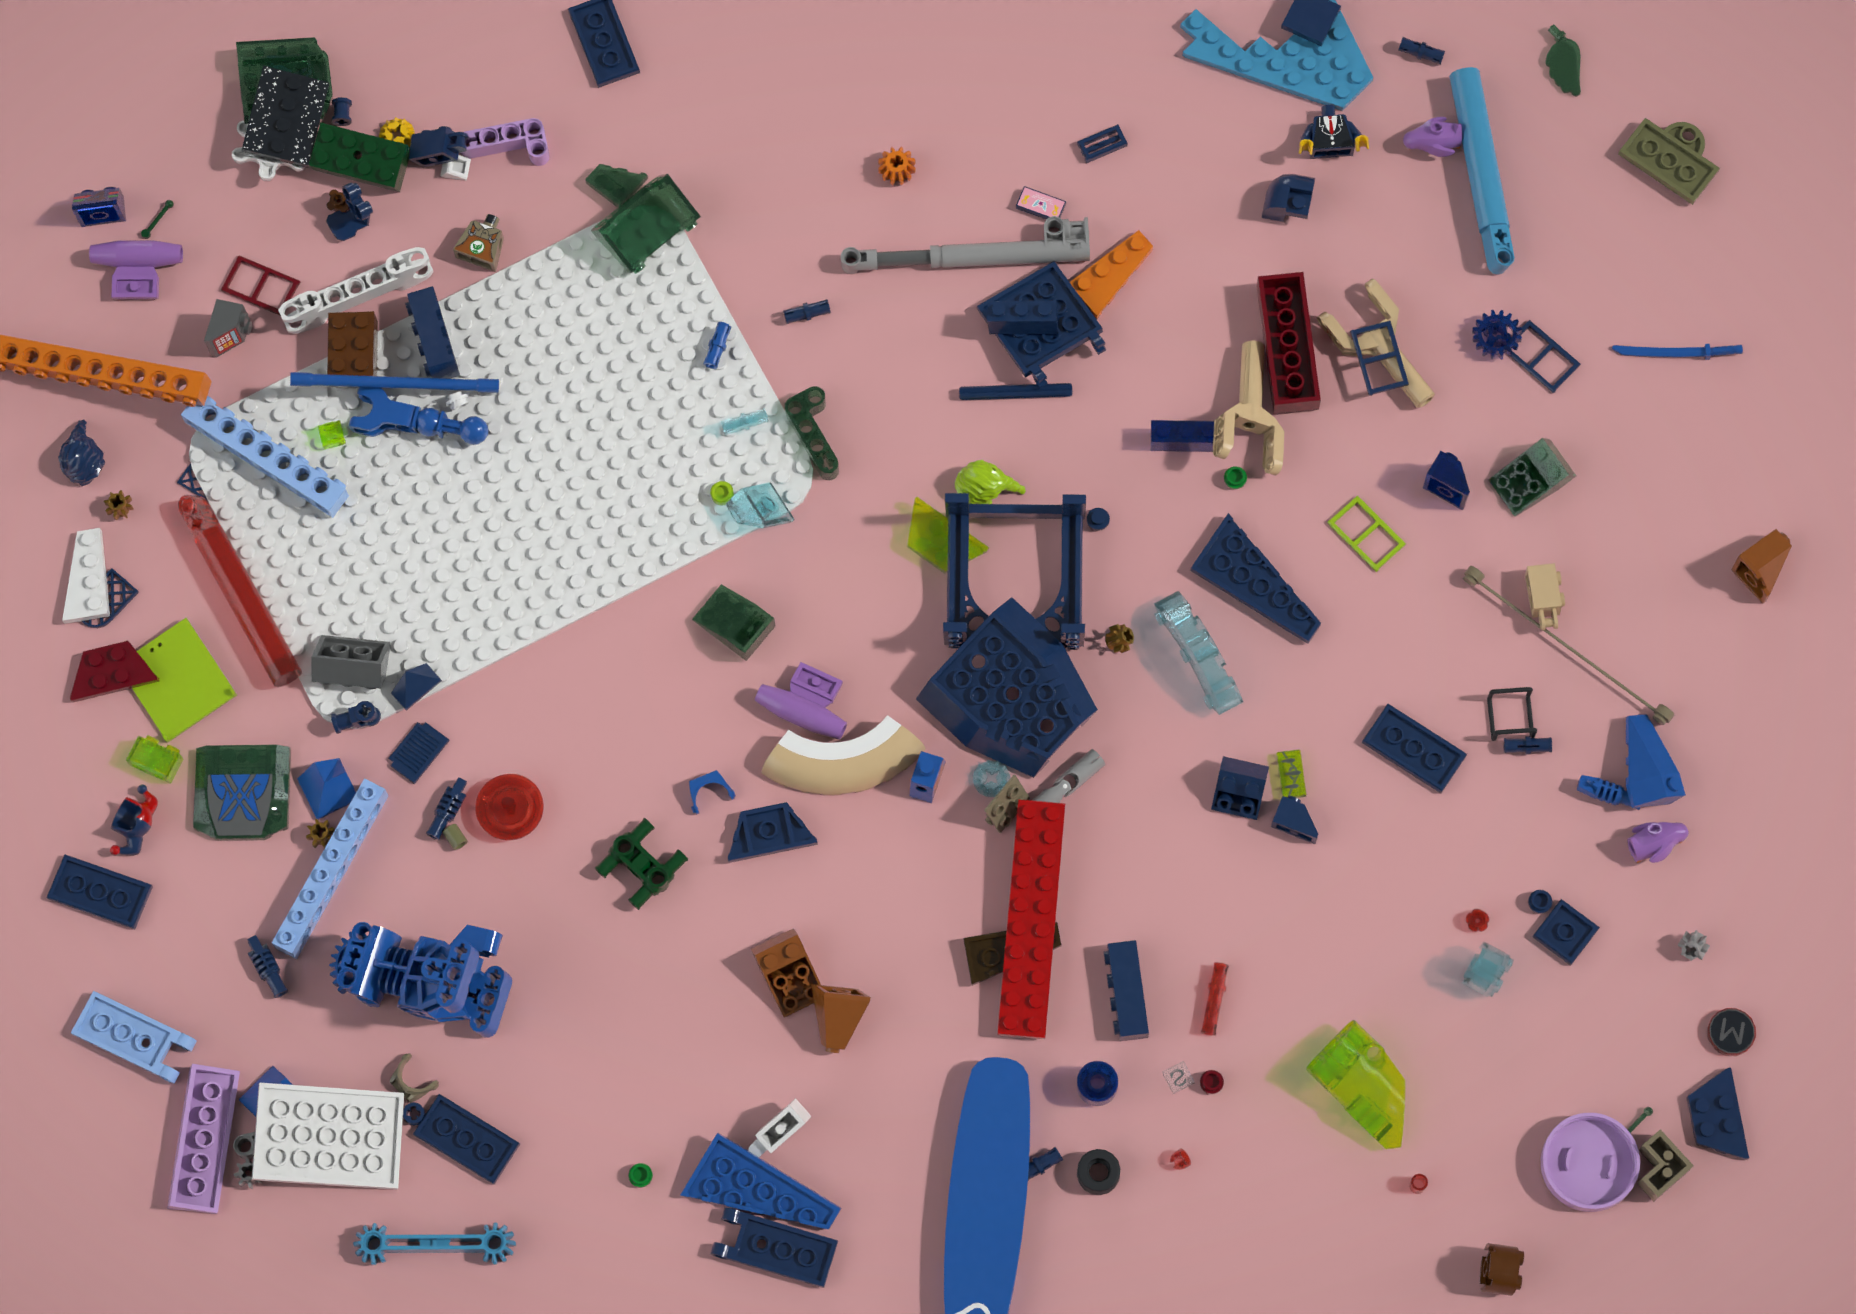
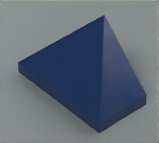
(414, 685)

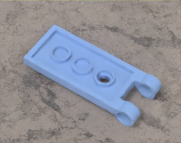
(122, 1032)

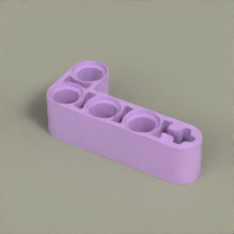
(503, 144)

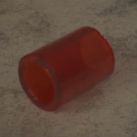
(1413, 1188)

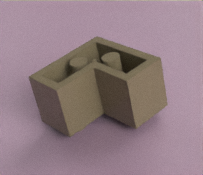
(1668, 1165)

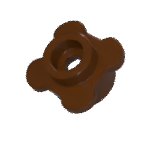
(334, 205)

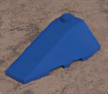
(1651, 771)

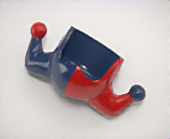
(133, 822)

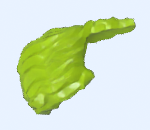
(984, 482)

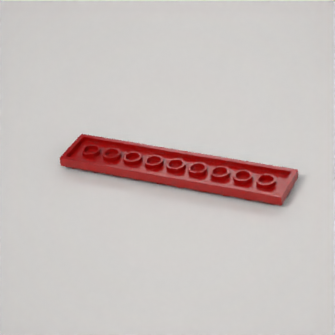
(1031, 919)

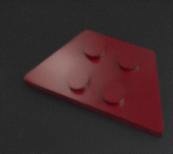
(110, 671)

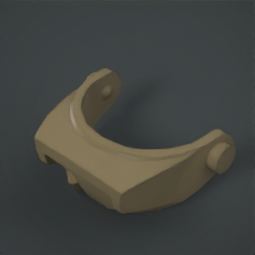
(410, 1094)

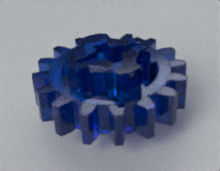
(1500, 326)

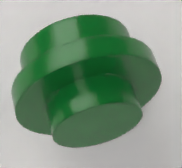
(1235, 477)
(640, 1175)

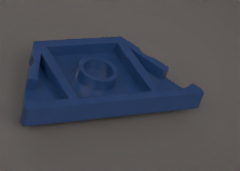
(769, 832)
(1717, 1116)

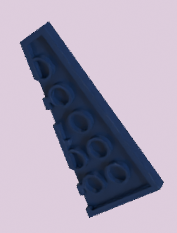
(1248, 576)

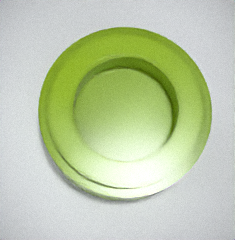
(721, 492)

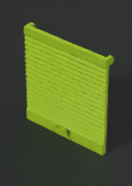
(188, 682)

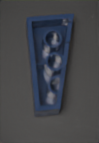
(432, 333)

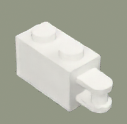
(780, 1128)

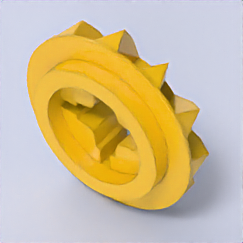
(405, 127)

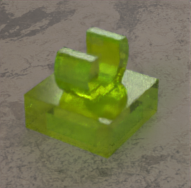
(331, 434)

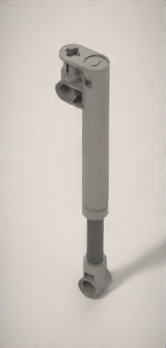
(1066, 245)

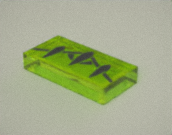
(1291, 773)

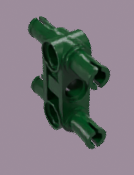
(641, 863)

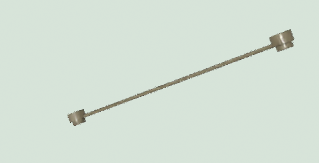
(1661, 714)

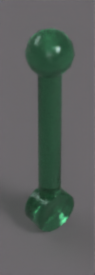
(1648, 1111)

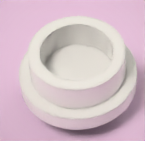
(457, 401)

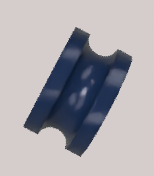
(419, 1108)

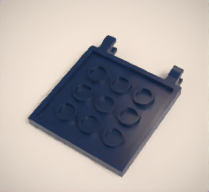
(1075, 322)

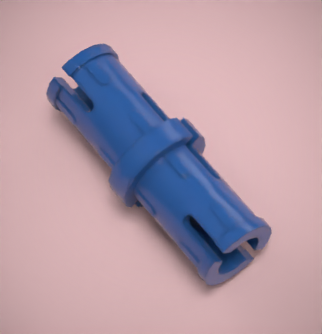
(717, 345)

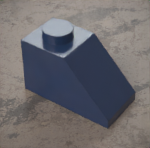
(1294, 819)

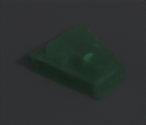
(615, 183)

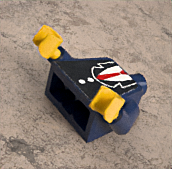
(1331, 136)

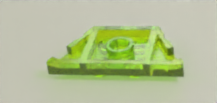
(930, 536)

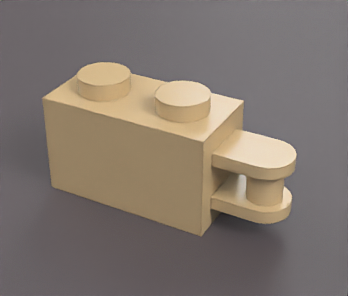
(1544, 594)

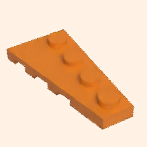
(1106, 277)

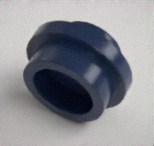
(1098, 519)
(1540, 901)

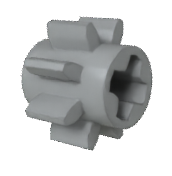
(1693, 945)
(244, 1178)

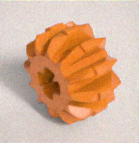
(889, 162)

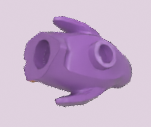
(1435, 137)
(1655, 840)

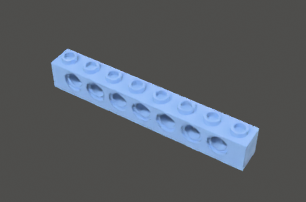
(328, 501)
(330, 868)

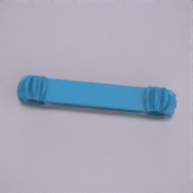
(434, 1243)

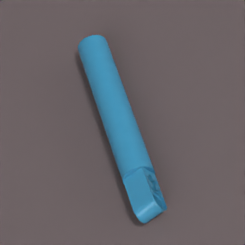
(1482, 168)

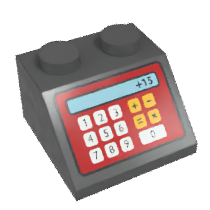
(227, 327)

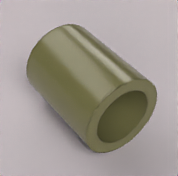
(455, 837)

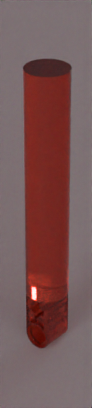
(239, 591)

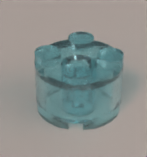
(1486, 970)

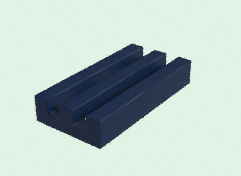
(1105, 151)

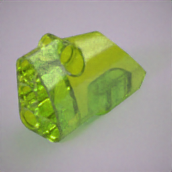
(1365, 1086)

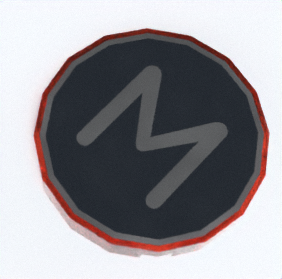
(1731, 1032)

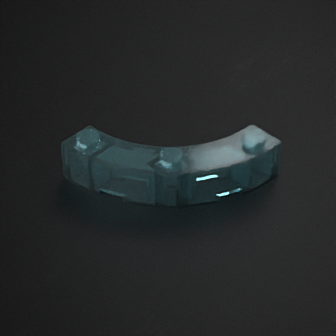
(1200, 651)

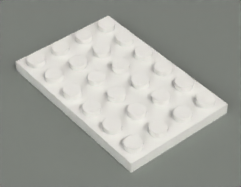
(328, 1136)

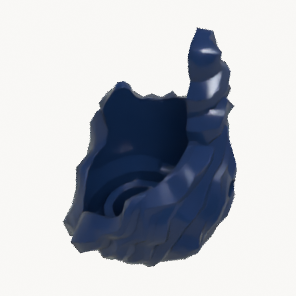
(80, 456)

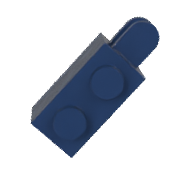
(437, 146)

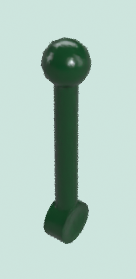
(146, 232)

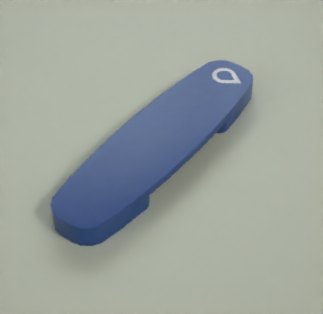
(988, 1190)

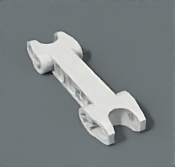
(396, 273)

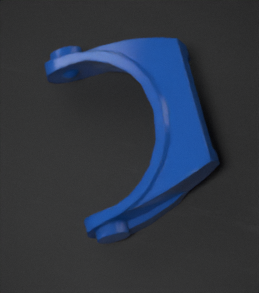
(712, 777)

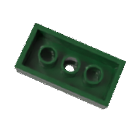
(381, 162)

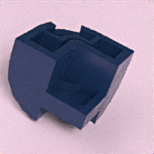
(1288, 196)

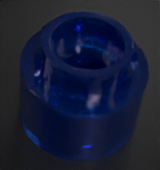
(1095, 1070)

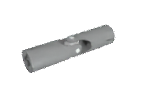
(1081, 771)

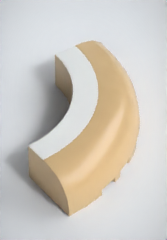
(843, 765)

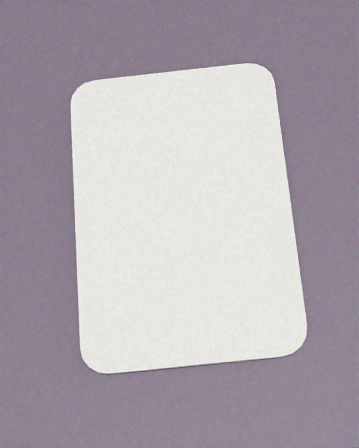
(567, 505)

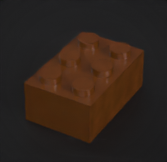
(352, 343)

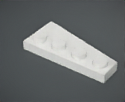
(87, 581)

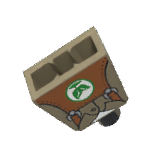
(481, 243)

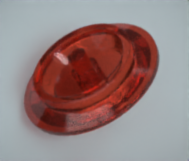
(509, 807)

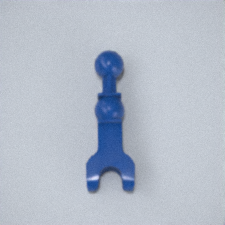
(410, 418)

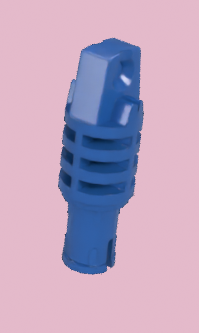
(1603, 790)

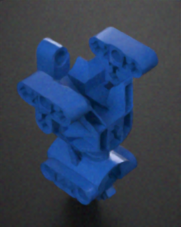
(426, 974)

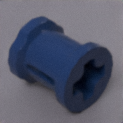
(341, 111)

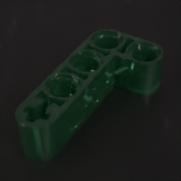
(815, 436)

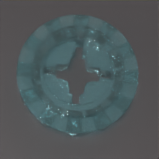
(979, 778)

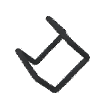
(1531, 729)

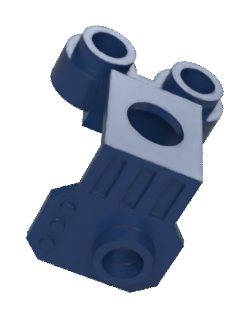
(346, 224)

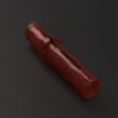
(1214, 999)

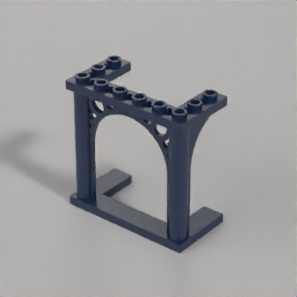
(1071, 512)

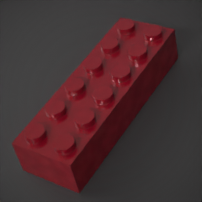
(1288, 343)

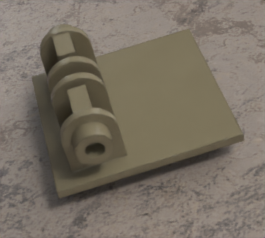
(1005, 804)

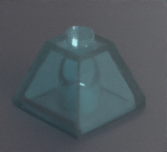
(759, 507)

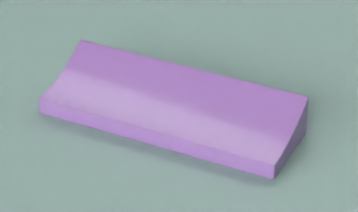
(203, 1139)

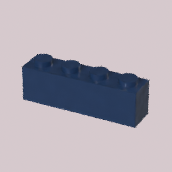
(1127, 991)

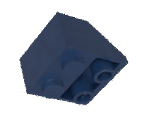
(1240, 788)

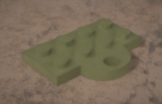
(1671, 158)

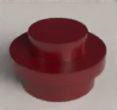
(1211, 1082)

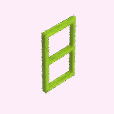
(1379, 522)

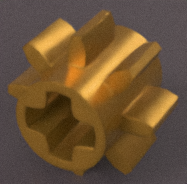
(121, 510)
(1119, 638)
(314, 832)

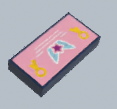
(1040, 204)

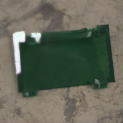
(646, 222)

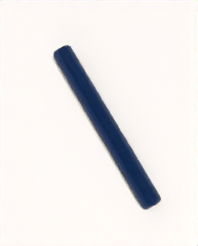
(1015, 391)

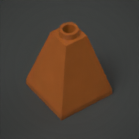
(838, 1014)

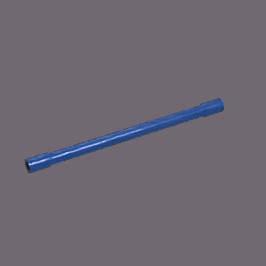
(310, 379)

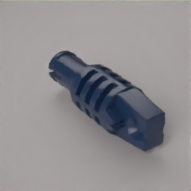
(447, 808)
(266, 966)

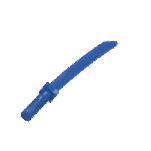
(1705, 351)

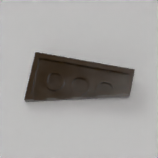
(987, 952)

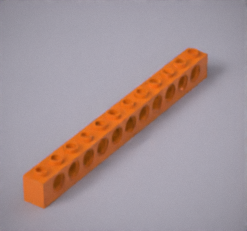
(193, 394)

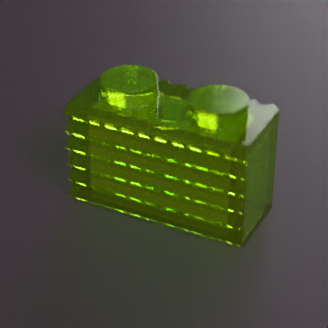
(154, 758)

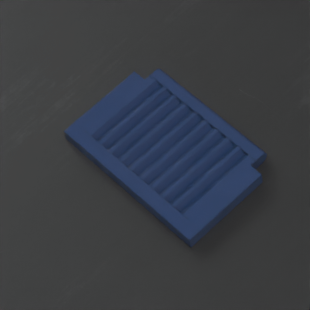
(417, 751)

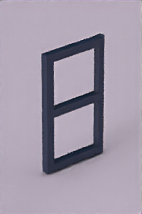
(1552, 344)
(1395, 353)

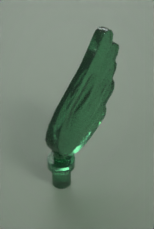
(1564, 62)

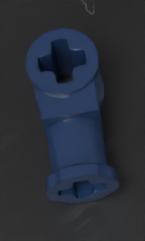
(356, 717)

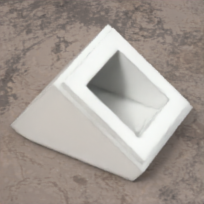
(456, 169)

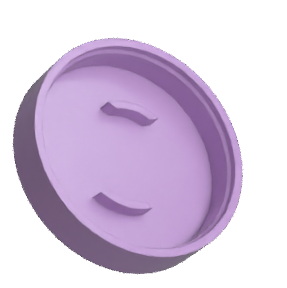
(1590, 1162)

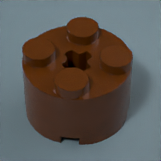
(1501, 1269)

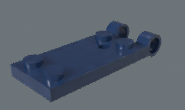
(787, 1249)

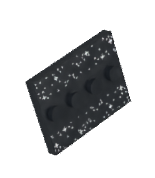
(285, 116)

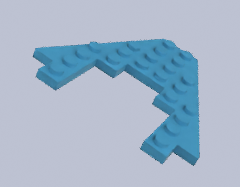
(1318, 73)

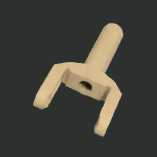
(1379, 343)
(1249, 413)

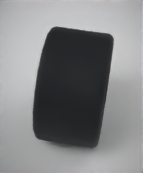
(1091, 1158)

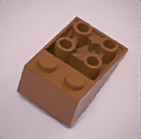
(787, 971)

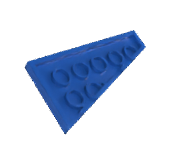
(746, 1182)

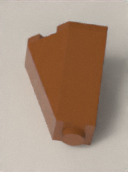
(1762, 563)

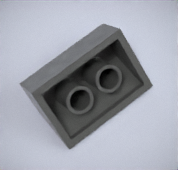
(350, 662)

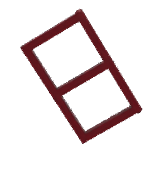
(253, 300)

